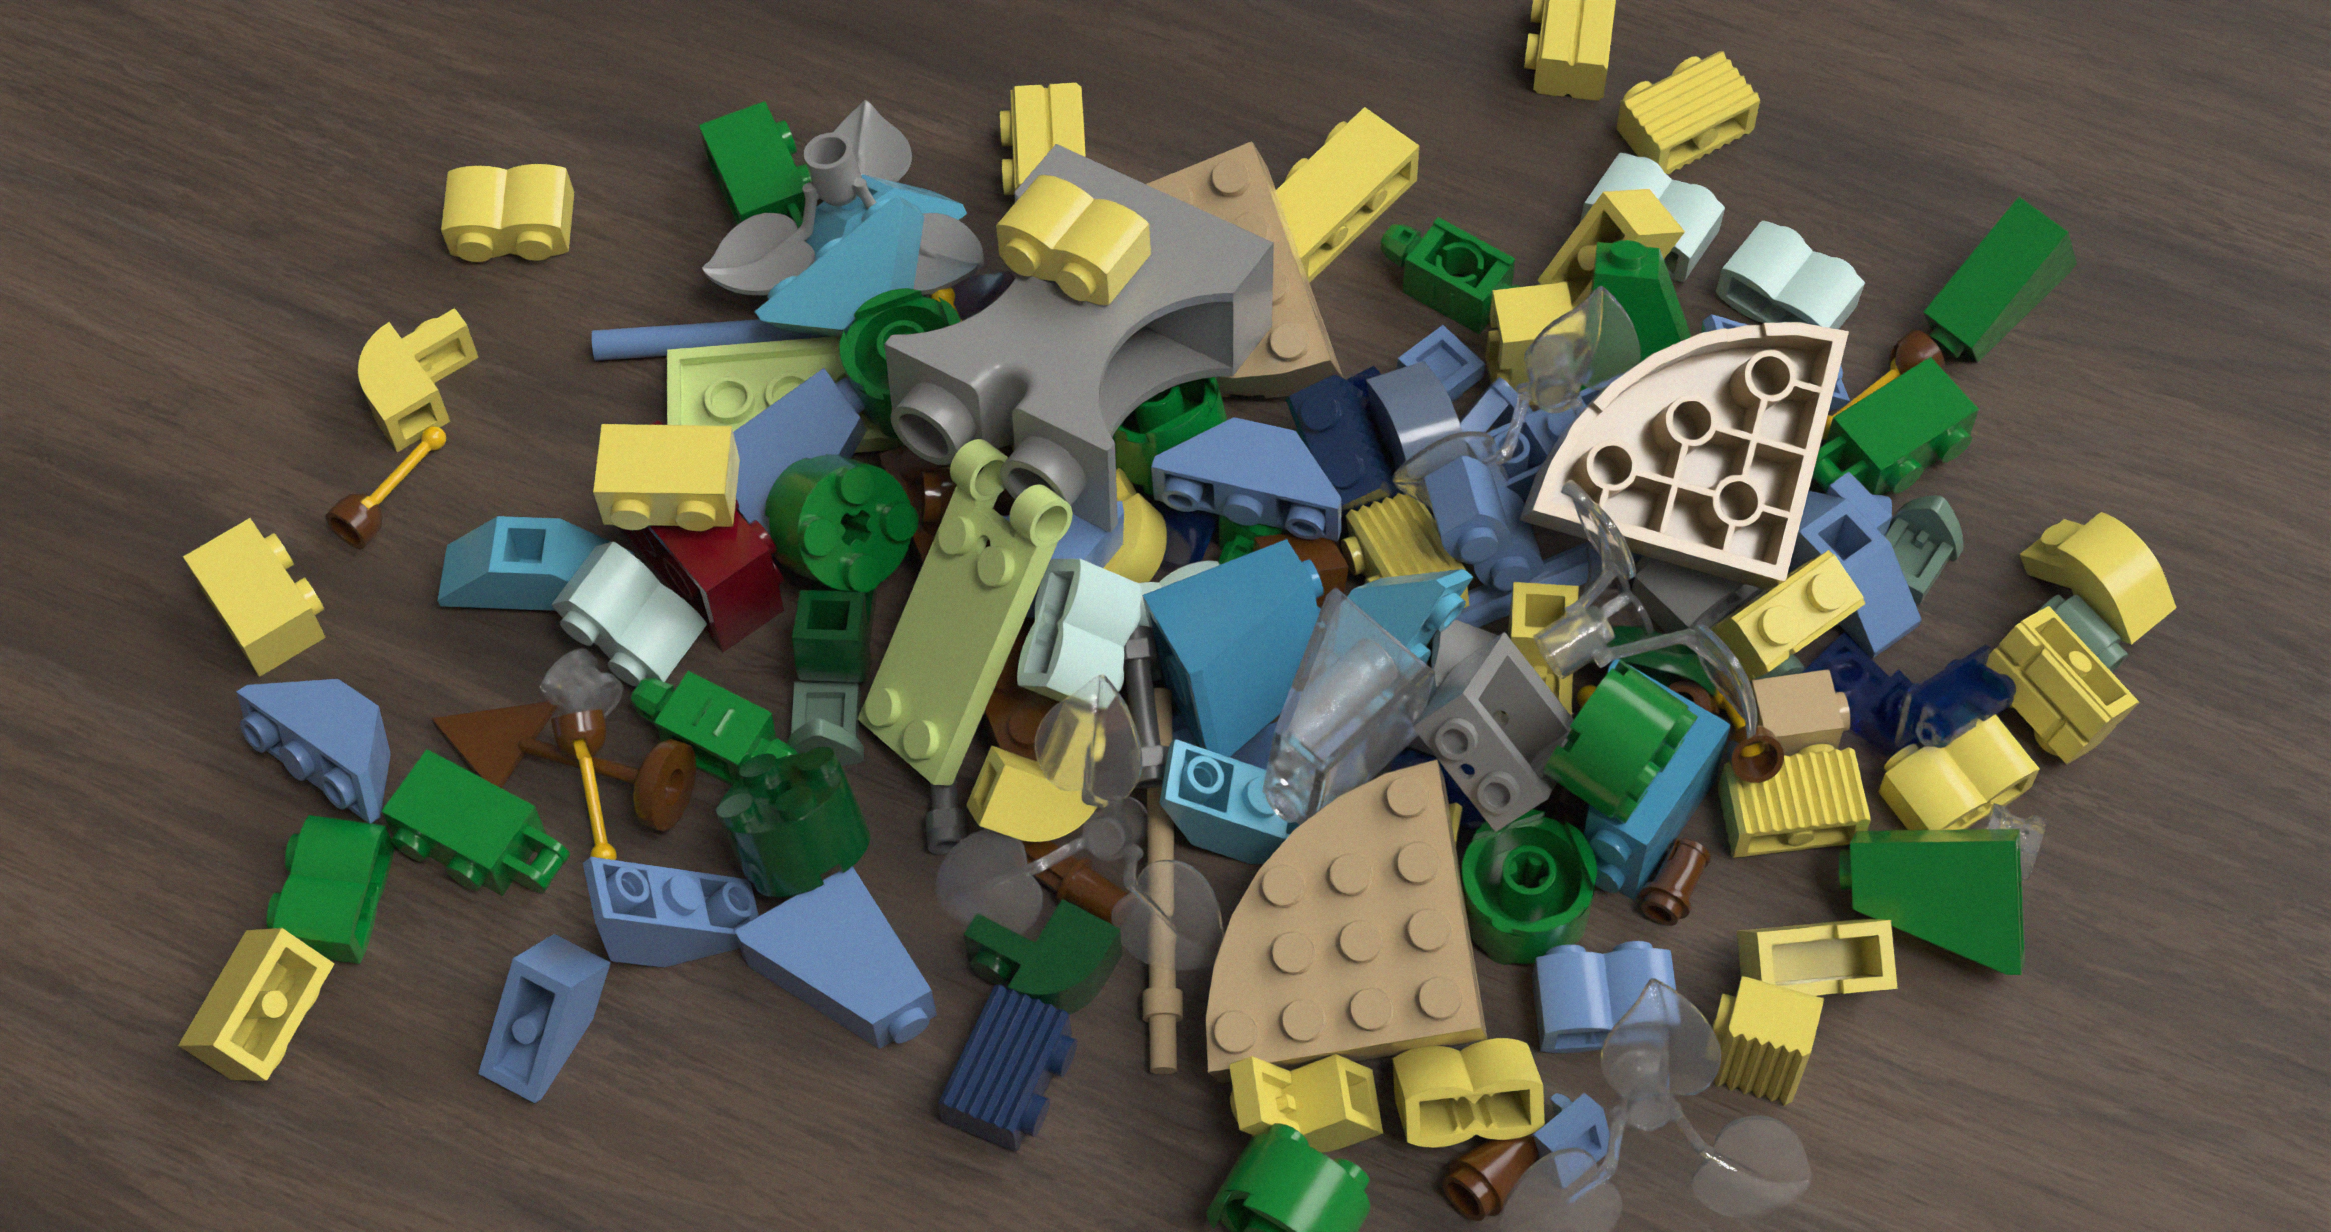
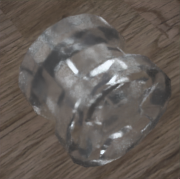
(580, 685)
(2030, 833)

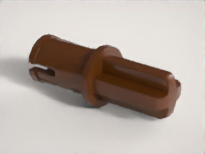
(1076, 881)

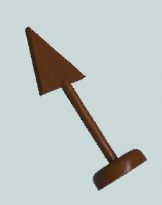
(499, 738)

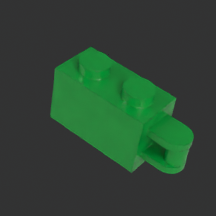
(755, 164)
(1898, 431)
(471, 828)

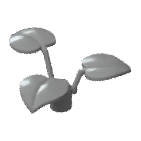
(772, 247)

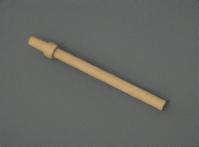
(1162, 1000)

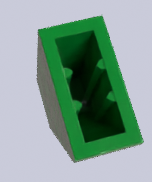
(2000, 282)
(1645, 291)
(1944, 888)

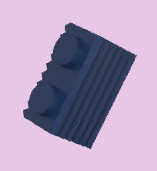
(1343, 441)
(1008, 1068)

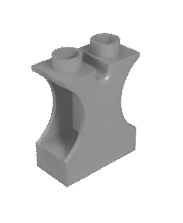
(1069, 371)

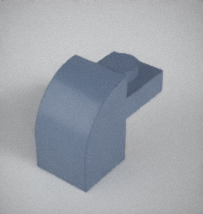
(1411, 411)

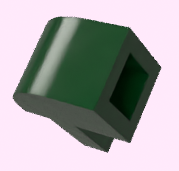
(833, 634)
(1060, 968)

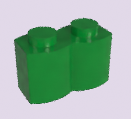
(333, 886)

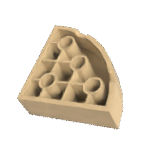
(1297, 345)
(1703, 450)
(1351, 936)

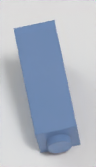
(804, 423)
(841, 960)

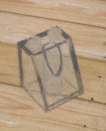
(1344, 711)

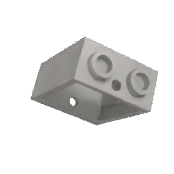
(1506, 751)

